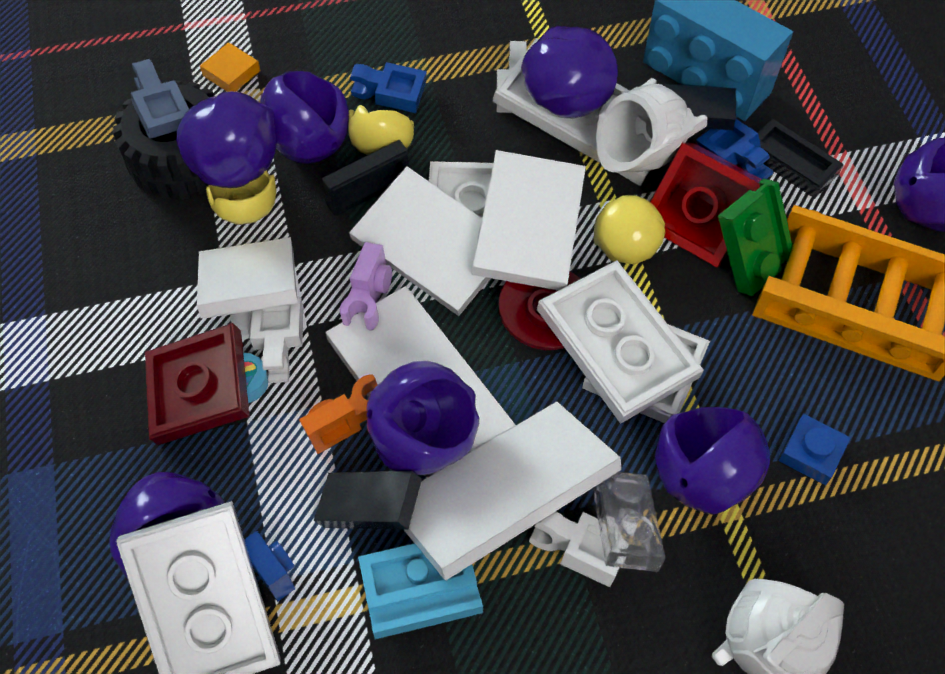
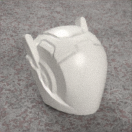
(644, 128)
(782, 630)

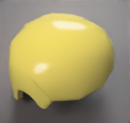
(378, 129)
(244, 203)
(629, 229)

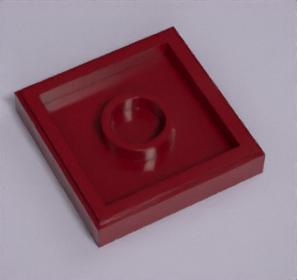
(196, 384)

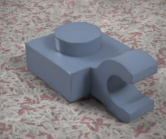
(156, 103)

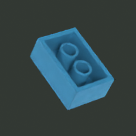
(717, 47)

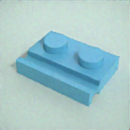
(410, 594)

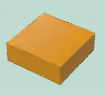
(230, 68)

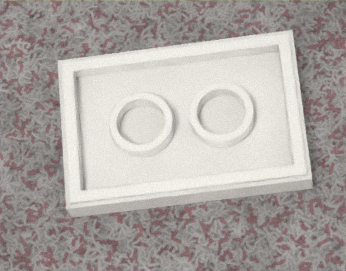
(529, 221)
(425, 239)
(619, 341)
(199, 595)

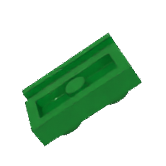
(756, 236)

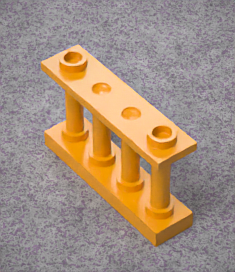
(850, 326)

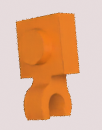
(338, 418)

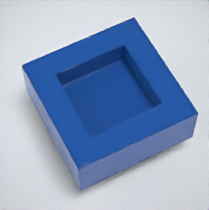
(814, 449)
(271, 565)

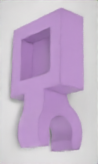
(368, 280)

